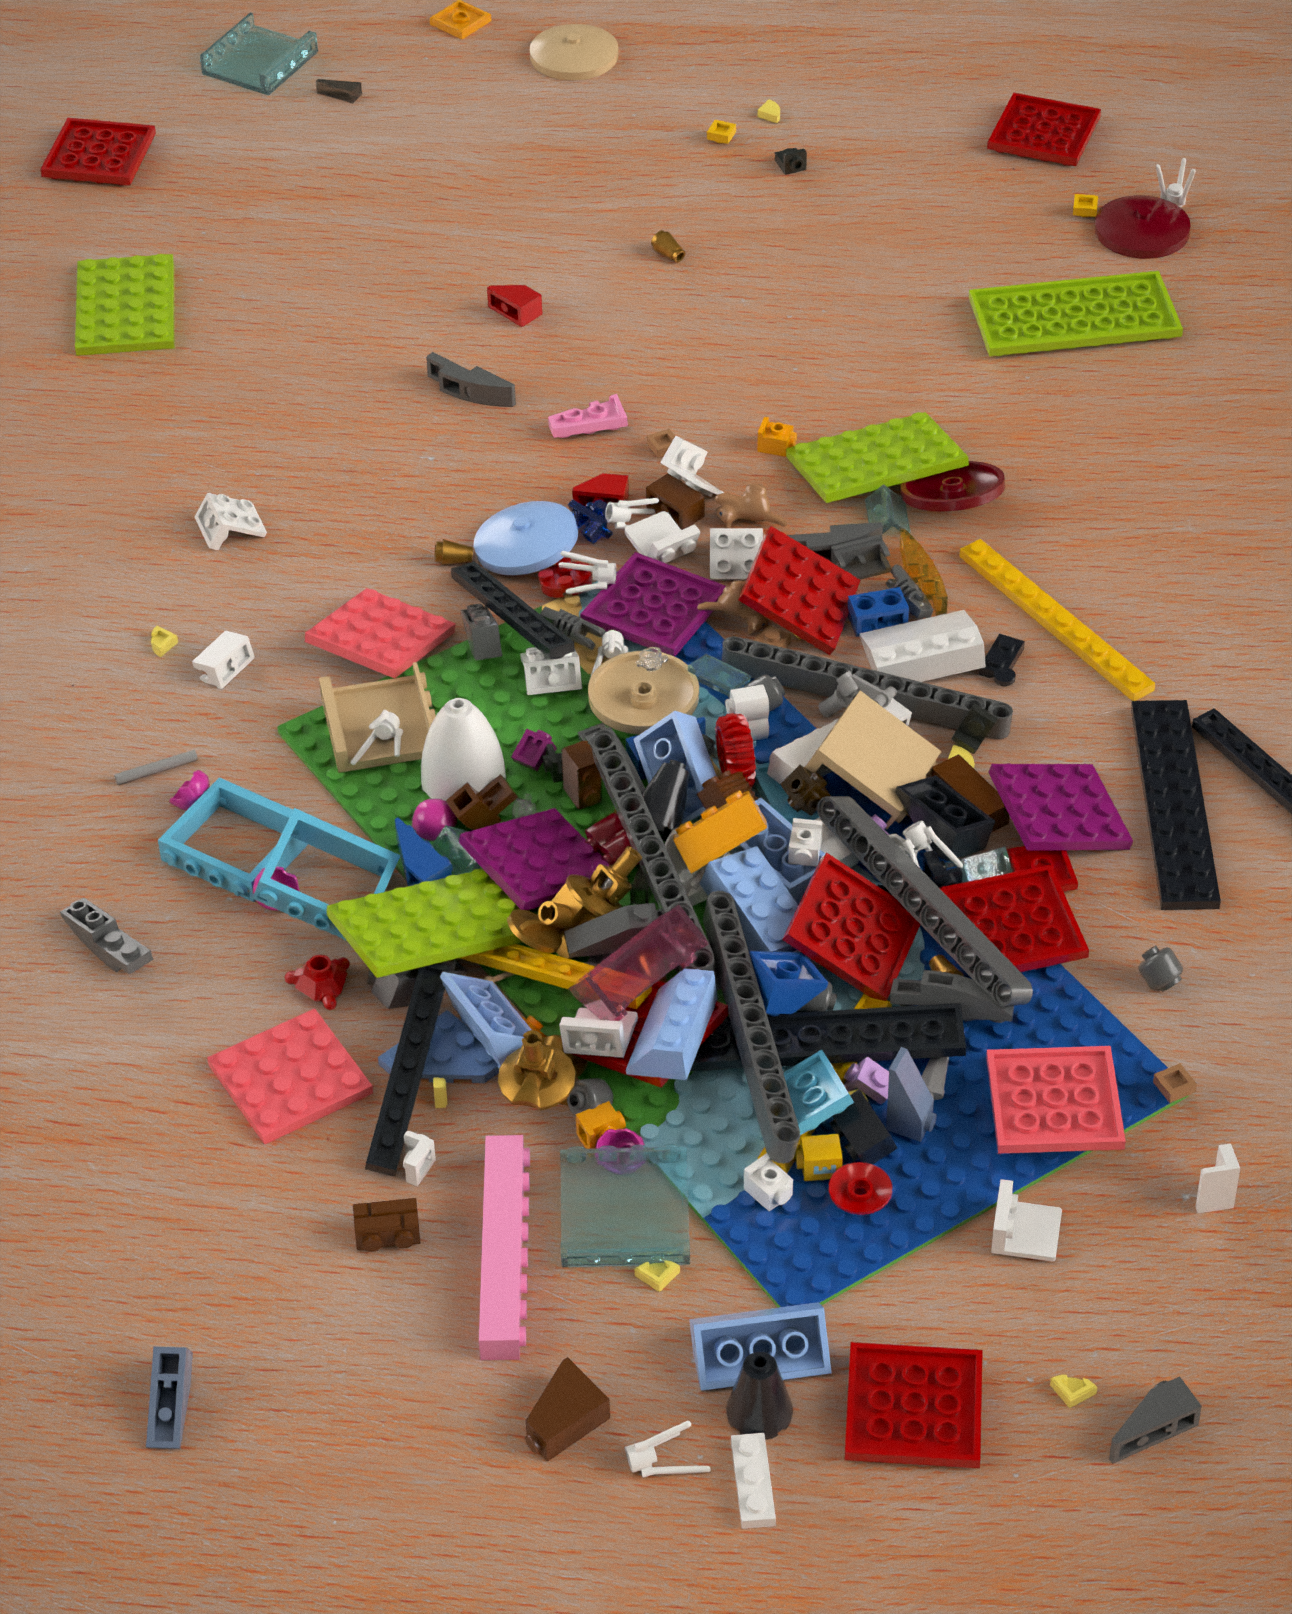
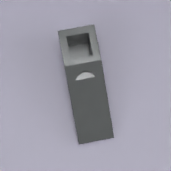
(481, 632)
(397, 988)

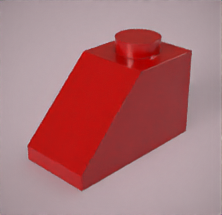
(515, 302)
(603, 487)

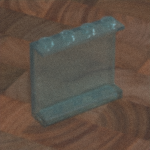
(257, 56)
(624, 1206)

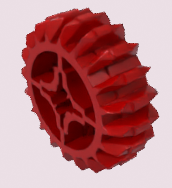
(735, 746)

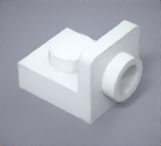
(419, 1156)

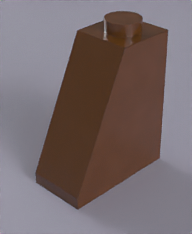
(565, 1411)

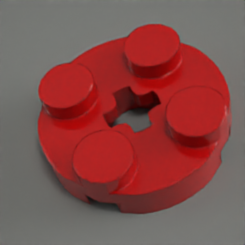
(557, 580)

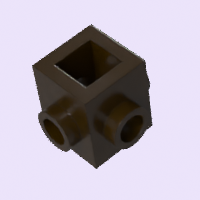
(808, 793)

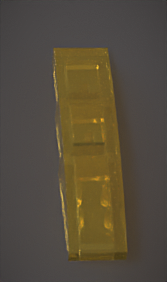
(923, 571)

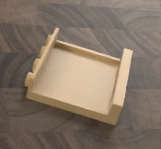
(354, 707)
(875, 754)

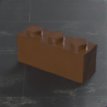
(972, 786)

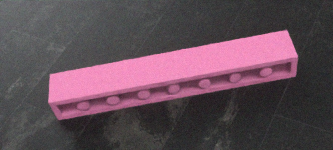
(502, 1248)

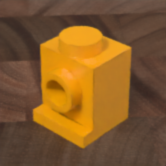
(775, 437)
(594, 1122)

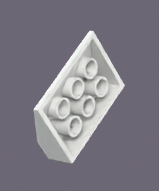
(926, 647)

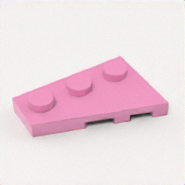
(597, 417)

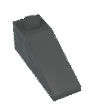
(608, 931)
(1161, 1415)

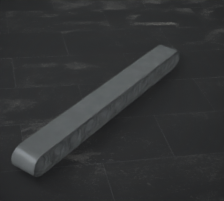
(819, 677)
(644, 835)
(925, 901)
(751, 1028)

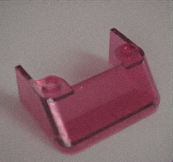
(639, 964)

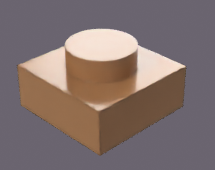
(660, 442)
(774, 636)
(1175, 1083)

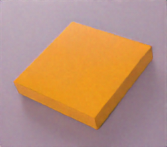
(460, 19)

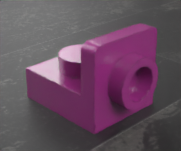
(532, 748)

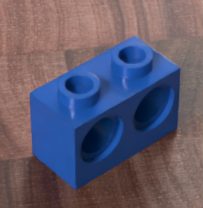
(877, 610)

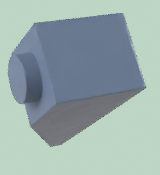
(908, 1099)
(168, 1396)

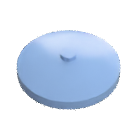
(525, 538)

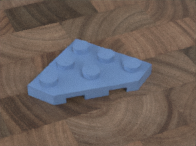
(452, 1054)

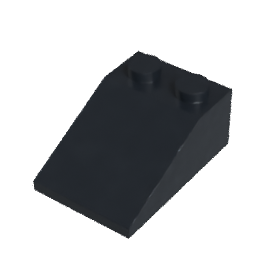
(950, 815)

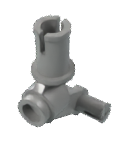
(849, 686)

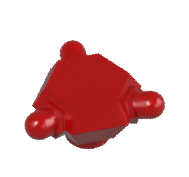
(320, 979)

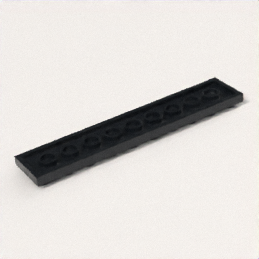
(1175, 806)
(847, 1036)

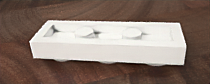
(753, 1481)

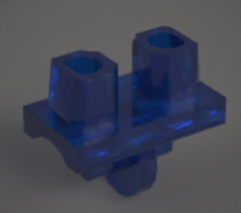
(593, 518)

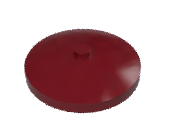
(1142, 227)
(956, 488)

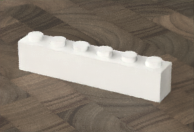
(800, 751)

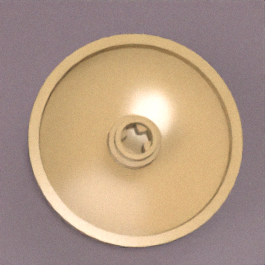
(574, 52)
(635, 698)

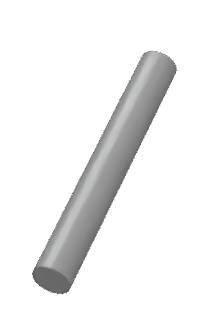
(155, 767)

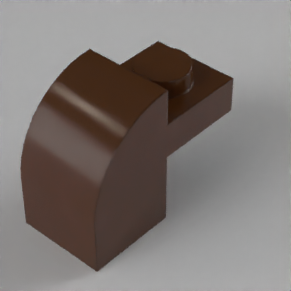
(482, 808)

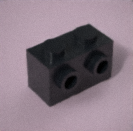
(863, 1131)

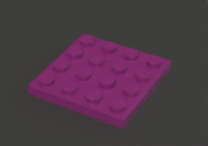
(653, 604)
(1060, 807)
(531, 856)

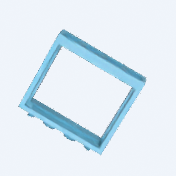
(330, 840)
(216, 872)

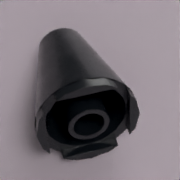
(667, 797)
(759, 1398)

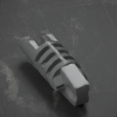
(915, 598)
(573, 626)

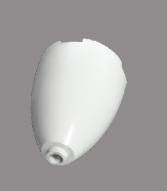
(459, 751)

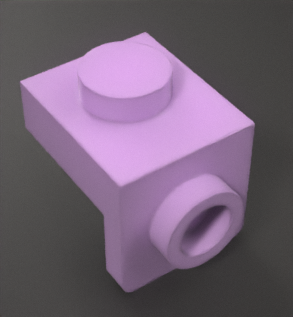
(869, 1078)

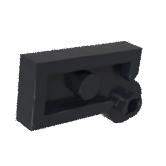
(1002, 659)

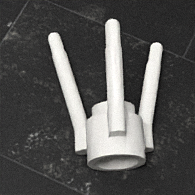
(1175, 191)
(621, 512)
(602, 571)
(611, 646)
(384, 727)
(920, 837)
(642, 1455)

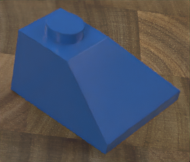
(786, 980)

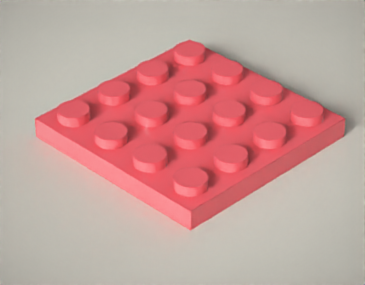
(380, 632)
(290, 1076)
(1055, 1099)

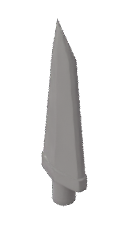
(935, 1076)

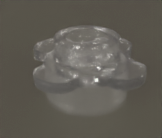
(651, 659)
(523, 807)

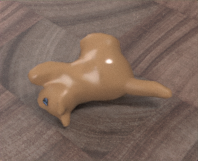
(750, 506)
(730, 605)

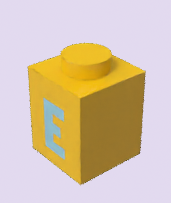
(819, 1156)

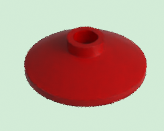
(860, 1179)

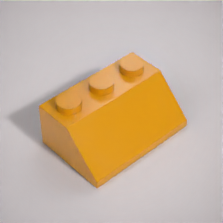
(719, 830)

